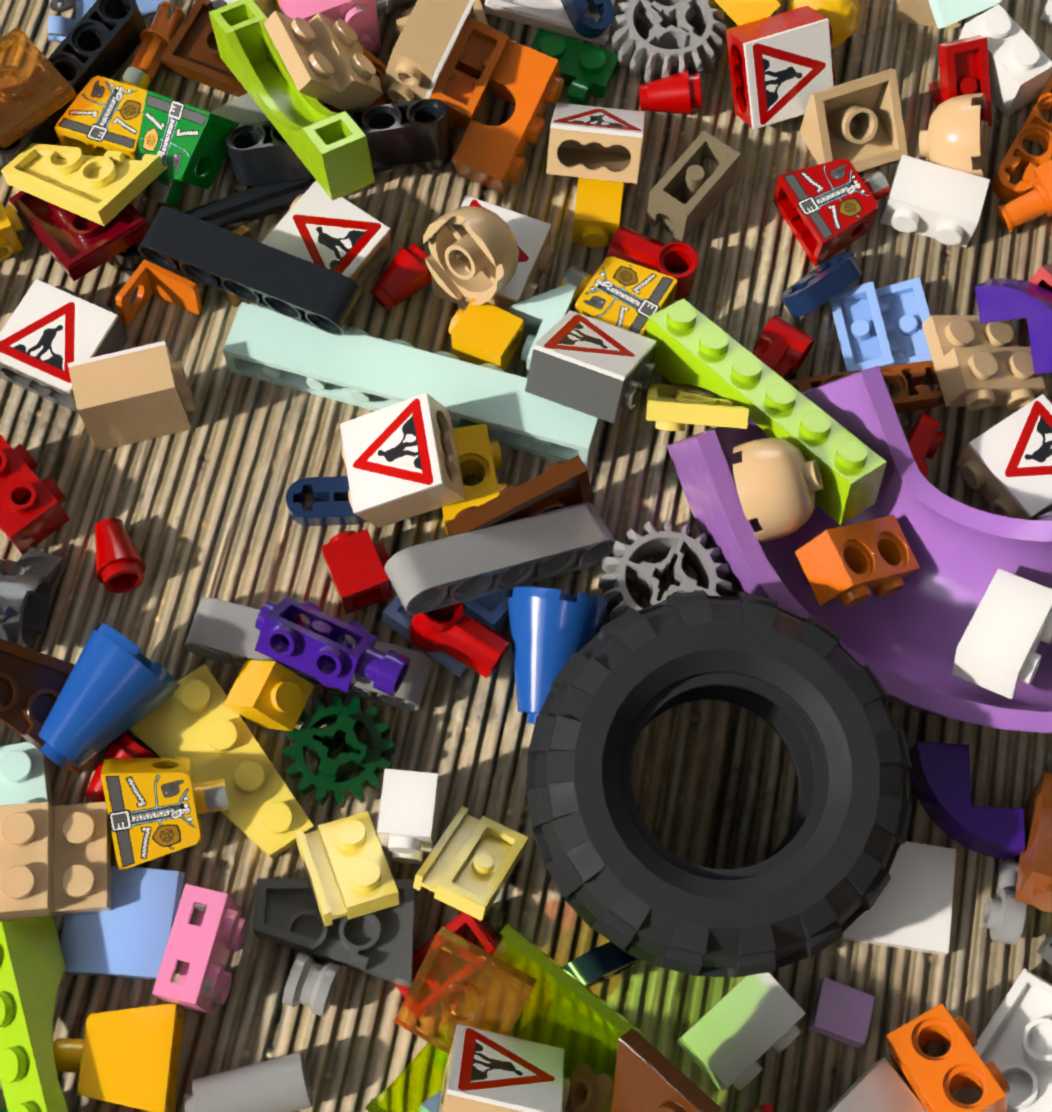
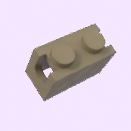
(690, 191)

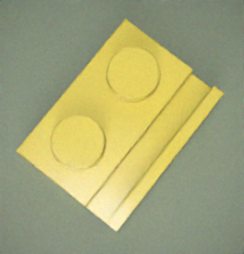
(471, 863)
(347, 868)

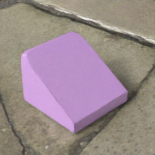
(842, 1013)

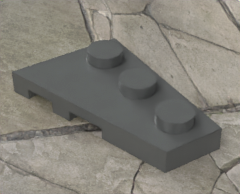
(370, 943)

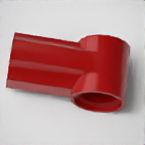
(657, 256)
(782, 346)
(460, 637)

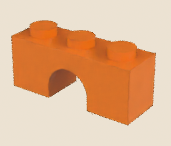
(496, 152)

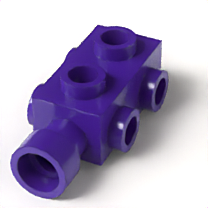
(323, 648)

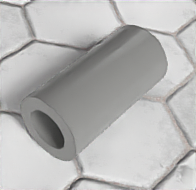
(261, 1087)

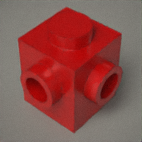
(357, 569)

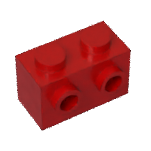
(27, 506)

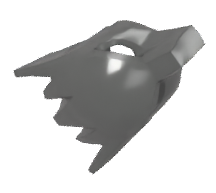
(32, 578)

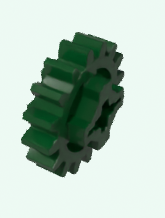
(331, 770)

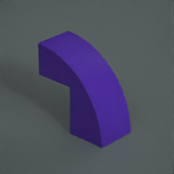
(1017, 299)
(944, 789)

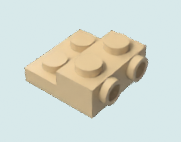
(325, 60)
(980, 363)
(54, 859)

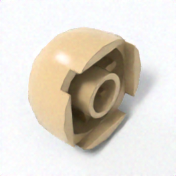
(958, 135)
(471, 253)
(776, 486)

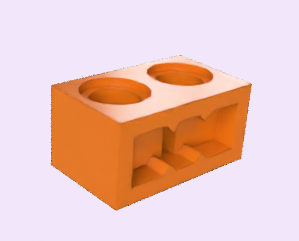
(469, 71)
(857, 560)
(938, 1078)

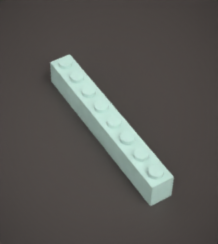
(384, 372)

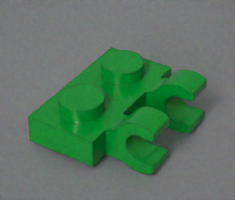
(581, 65)

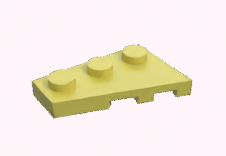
(82, 183)
(683, 404)

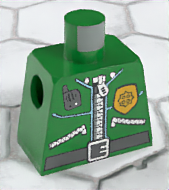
(187, 142)

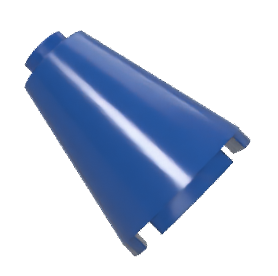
(545, 635)
(103, 698)

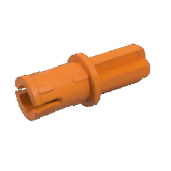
(157, 38)

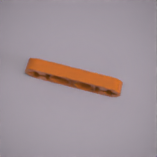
(1035, 130)

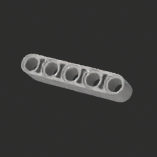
(498, 558)
(229, 635)

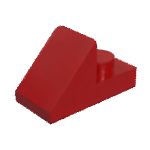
(963, 72)

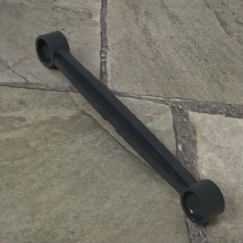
(256, 204)

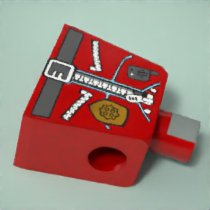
(829, 206)

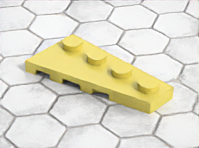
(220, 747)

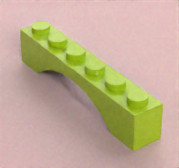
(323, 140)
(703, 355)
(28, 992)

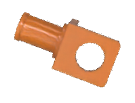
(1032, 203)
(161, 283)

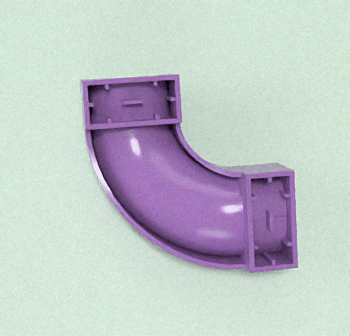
(915, 631)

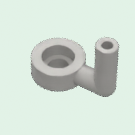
(1003, 913)

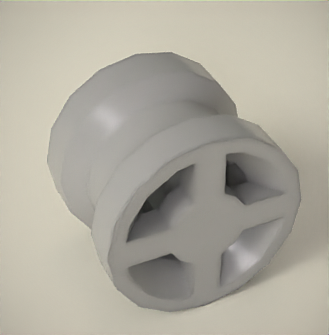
(312, 984)

